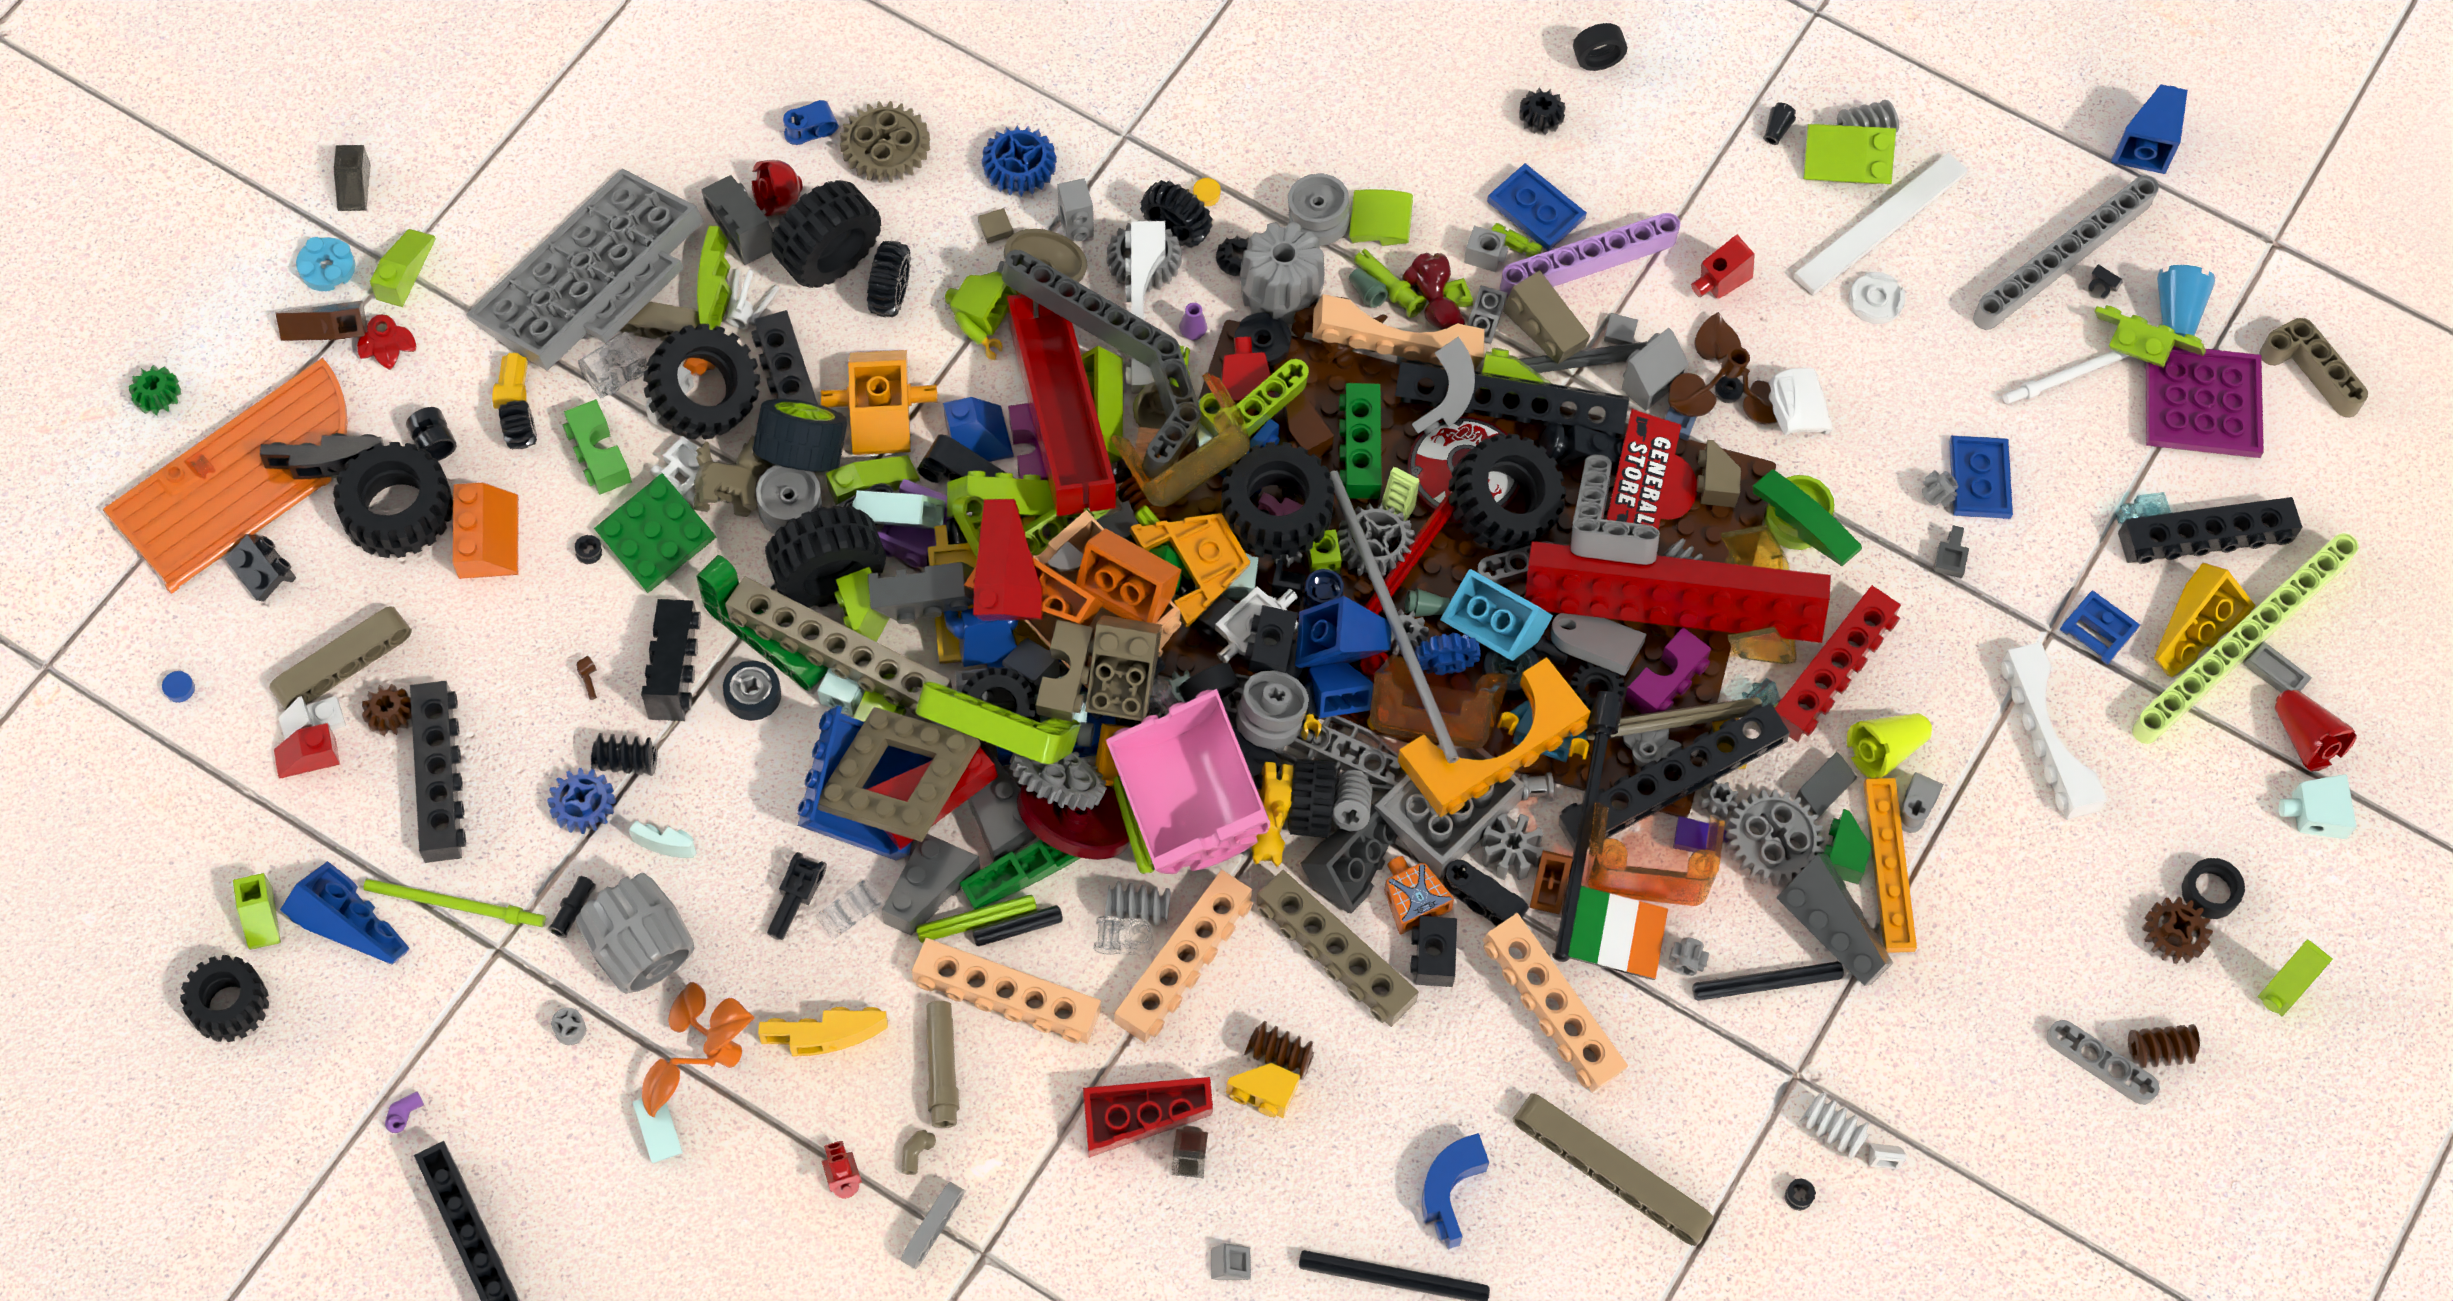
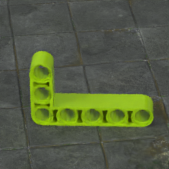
(1037, 543)
(1038, 741)

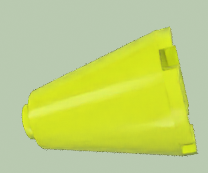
(1886, 742)

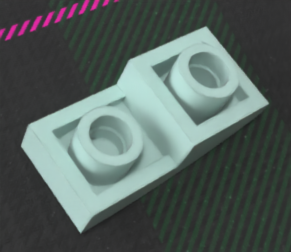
(669, 843)
(658, 1132)

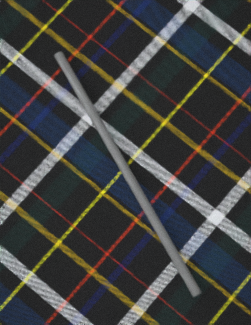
(1394, 620)

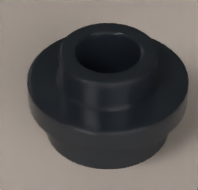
(1726, 395)

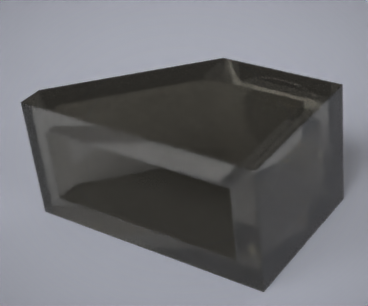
(351, 177)
(1189, 1152)

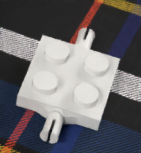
(1237, 622)

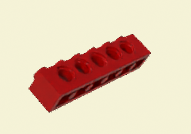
(1872, 607)

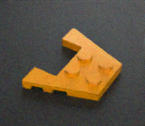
(1207, 552)

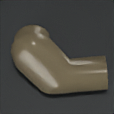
(913, 1147)

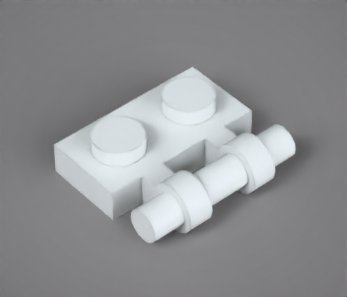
(680, 459)

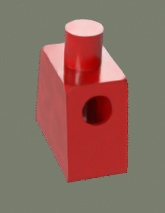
(1725, 269)
(1244, 370)

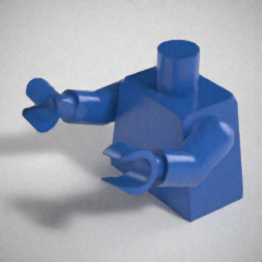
(981, 640)

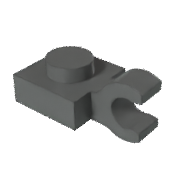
(1951, 556)

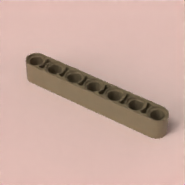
(1613, 1169)

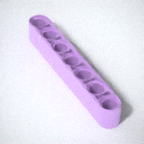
(1601, 249)

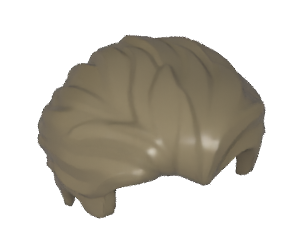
(1148, 406)

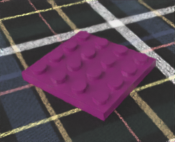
(2206, 403)

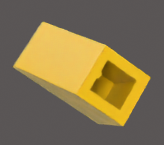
(1265, 1087)

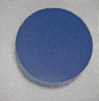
(178, 686)

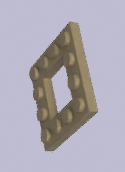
(911, 819)

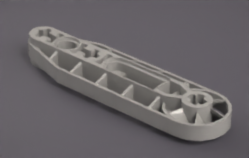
(1331, 743)

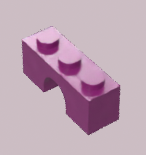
(1024, 433)
(1685, 657)

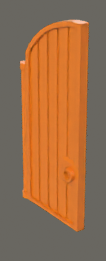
(192, 522)

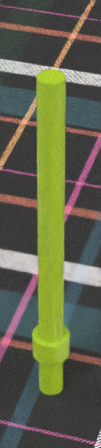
(512, 915)

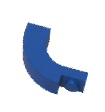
(1456, 1162)

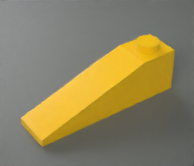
(2205, 611)

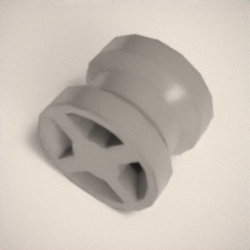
(563, 1021)

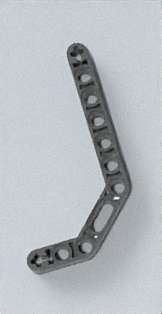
(1126, 334)

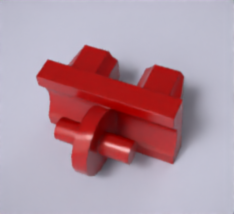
(841, 1170)

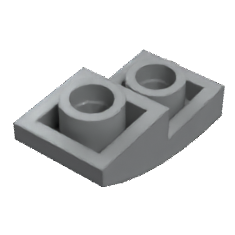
(1487, 311)

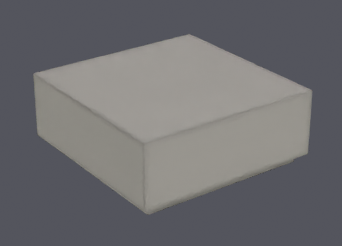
(1620, 329)

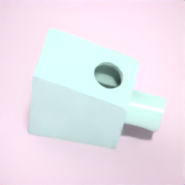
(2322, 807)

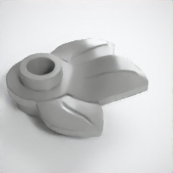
(1650, 746)

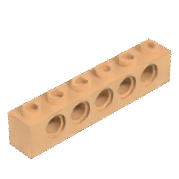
(1223, 891)
(996, 977)
(1553, 985)

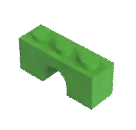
(604, 466)

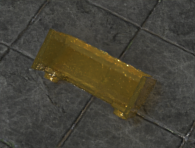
(1199, 465)
(1759, 548)

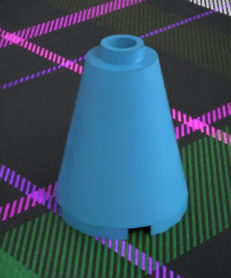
(2184, 297)

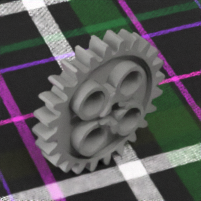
(1065, 782)
(1773, 836)

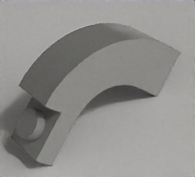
(1461, 378)

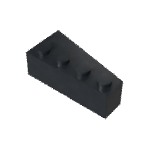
(670, 660)

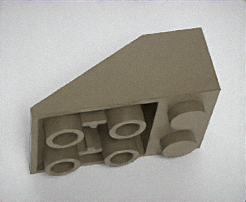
(1123, 667)

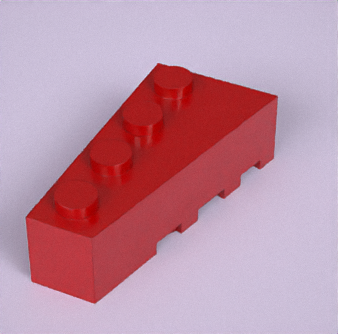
(975, 777)
(1140, 1110)

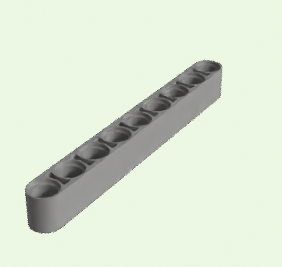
(2065, 252)

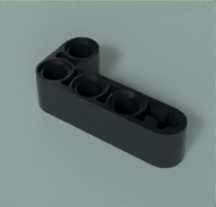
(952, 461)

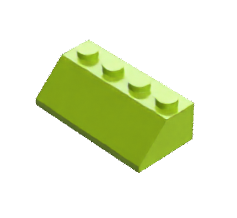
(1105, 381)

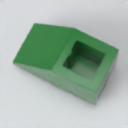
(1848, 848)

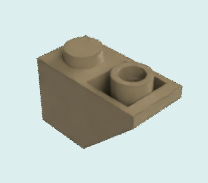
(1719, 477)

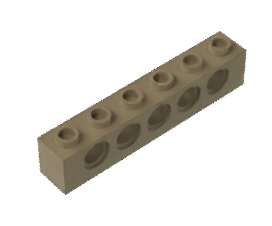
(1285, 891)

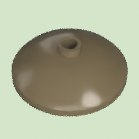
(1051, 249)

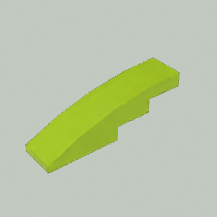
(712, 288)

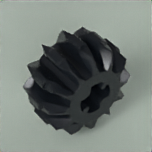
(1542, 111)
(517, 424)

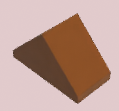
(1551, 882)

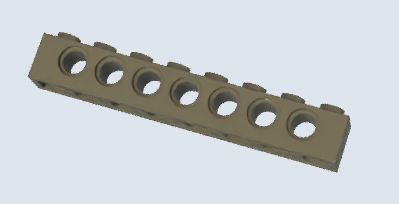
(753, 596)

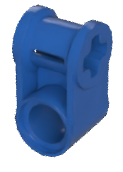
(811, 120)

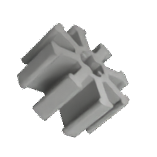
(1496, 847)

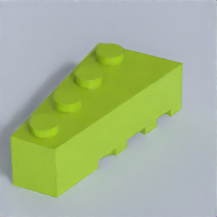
(1030, 493)

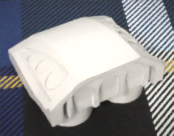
(1799, 401)

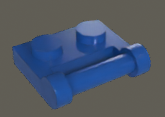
(2106, 621)

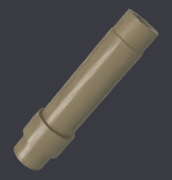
(942, 1091)

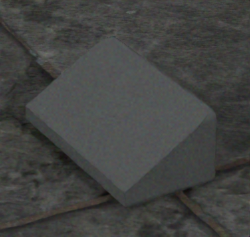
(1032, 662)
(1826, 785)

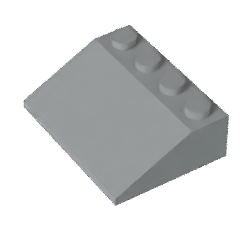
(1447, 838)

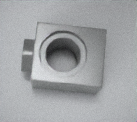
(1485, 239)

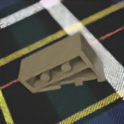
(1546, 318)

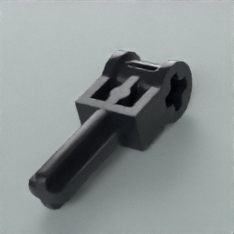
(797, 888)

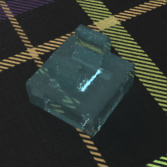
(1765, 691)

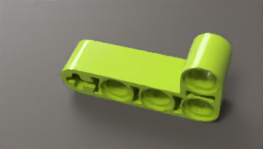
(1259, 399)

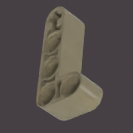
(2319, 362)

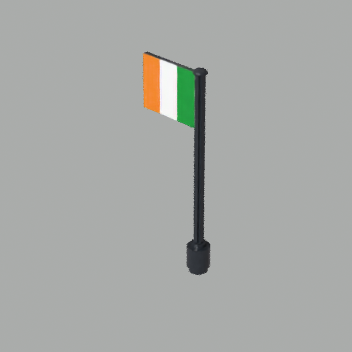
(1594, 923)

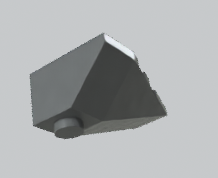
(1348, 861)

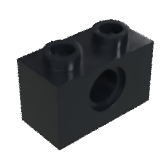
(1277, 625)
(1437, 933)

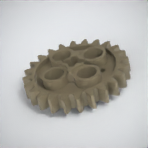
(885, 141)

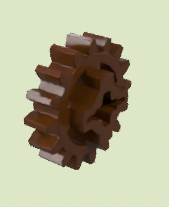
(2177, 930)

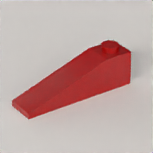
(1005, 569)

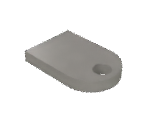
(1597, 641)

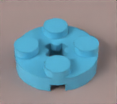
(320, 250)

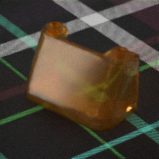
(1466, 714)

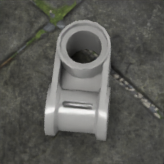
(1919, 800)

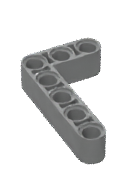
(1607, 538)

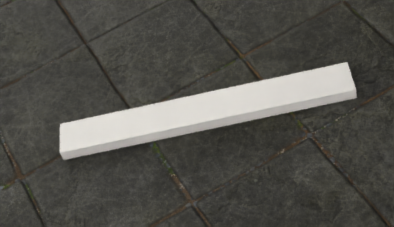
(1880, 224)

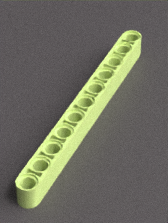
(2239, 647)

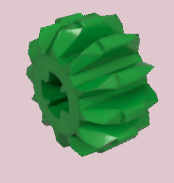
(154, 390)

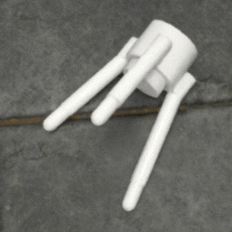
(740, 312)

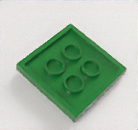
(655, 533)

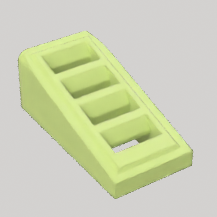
(1401, 492)

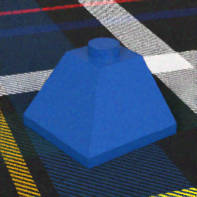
(978, 427)

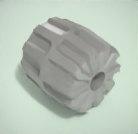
(1282, 271)
(635, 933)

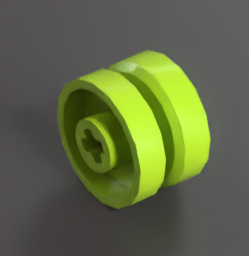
(1783, 532)

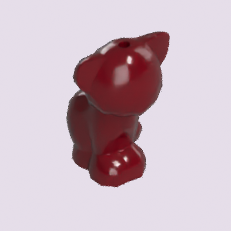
(1431, 276)

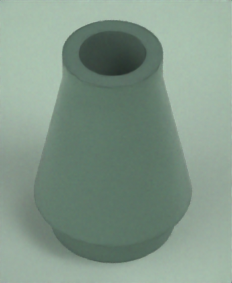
(1369, 289)
(1425, 603)

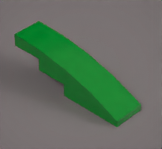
(1810, 519)
(1014, 873)

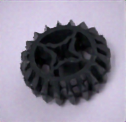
(1179, 210)
(888, 279)

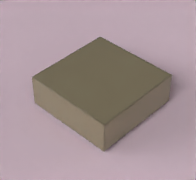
(995, 225)

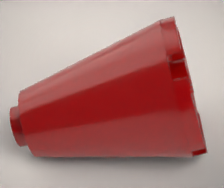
(2313, 730)

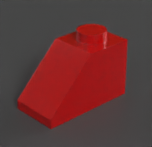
(307, 751)

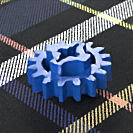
(1448, 653)
(586, 787)

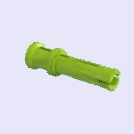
(1398, 290)

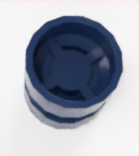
(1322, 587)

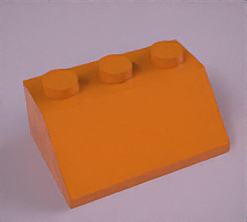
(485, 531)
(1127, 577)

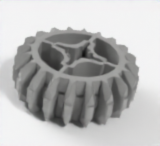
(1163, 272)
(1380, 530)

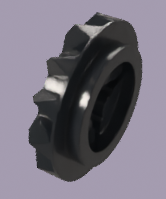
(1224, 255)

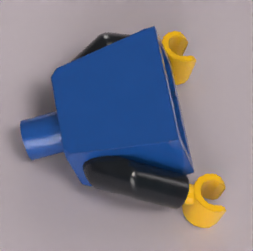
(1334, 692)

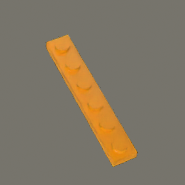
(1890, 865)

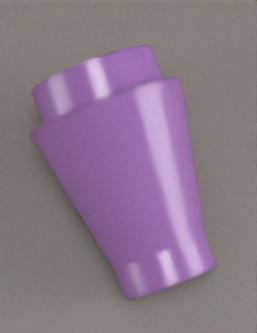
(1193, 322)

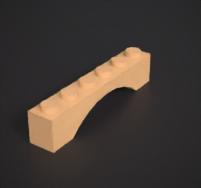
(1344, 323)

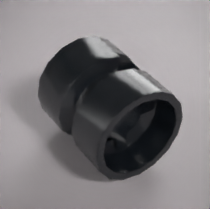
(431, 433)

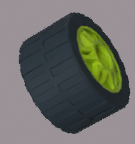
(800, 435)

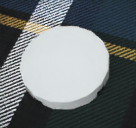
(1876, 298)

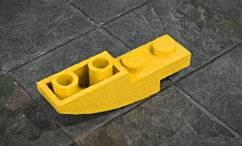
(837, 1031)

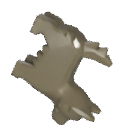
(729, 481)

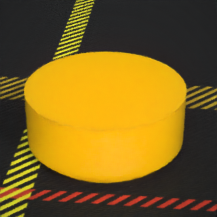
(1207, 191)

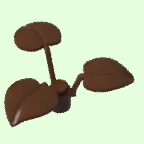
(1720, 342)

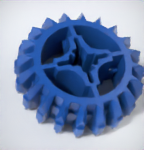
(1014, 172)

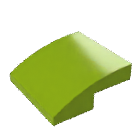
(1381, 216)

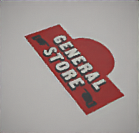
(1650, 476)

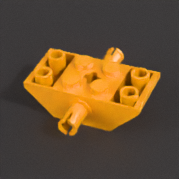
(879, 401)

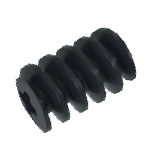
(624, 755)

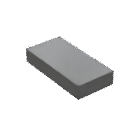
(2276, 669)

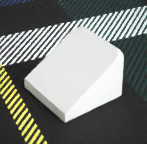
(1886, 1156)

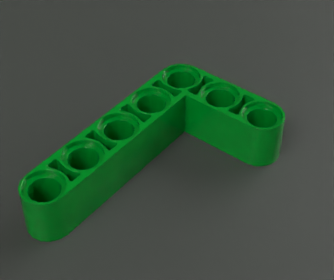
(716, 585)

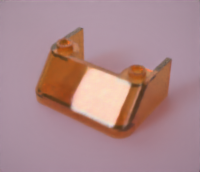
(1610, 874)

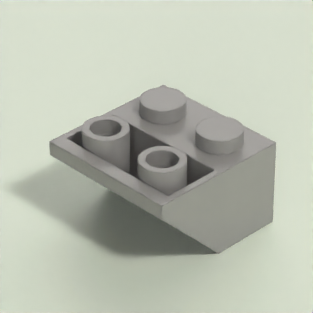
(1654, 369)

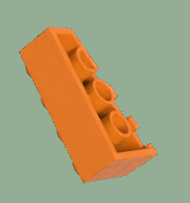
(1060, 597)

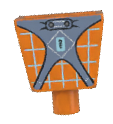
(1414, 894)

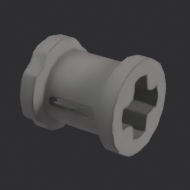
(1538, 786)

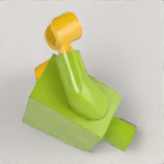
(981, 307)

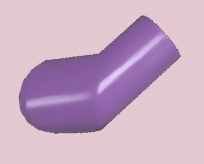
(400, 1110)

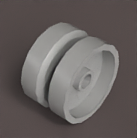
(1320, 207)
(786, 495)
(1271, 709)

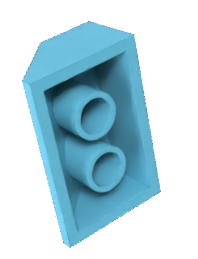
(1495, 616)

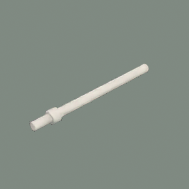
(2032, 388)

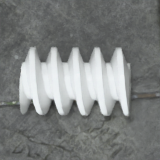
(1836, 1125)

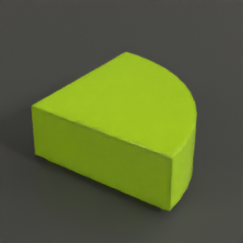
(1459, 293)

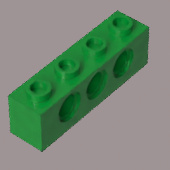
(1364, 400)

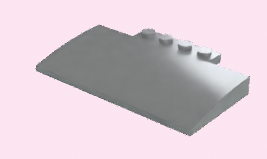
(590, 271)

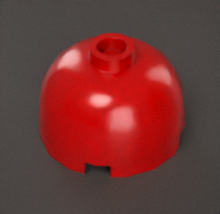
(775, 186)

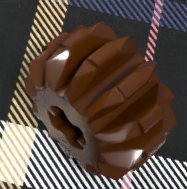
(383, 701)

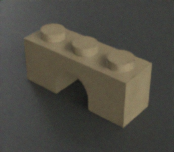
(1061, 696)

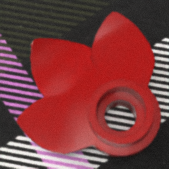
(386, 344)

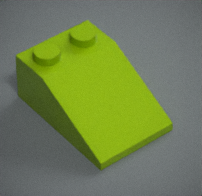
(1849, 153)

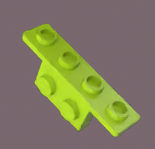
(2146, 341)

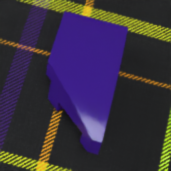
(1692, 834)

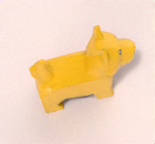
(1277, 802)

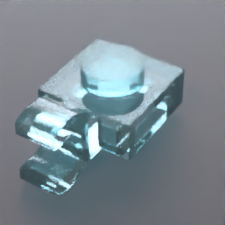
(2144, 506)

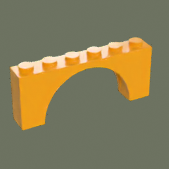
(1555, 716)

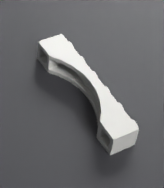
(1147, 253)
(2075, 785)

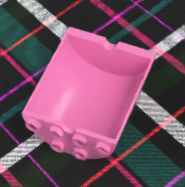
(1189, 785)

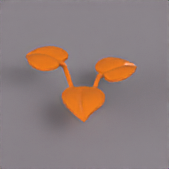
(725, 1023)

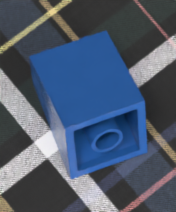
(2154, 132)
(1340, 633)

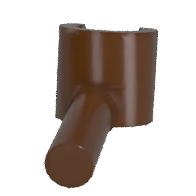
(1364, 590)
(585, 668)

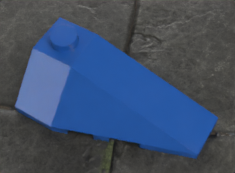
(331, 908)

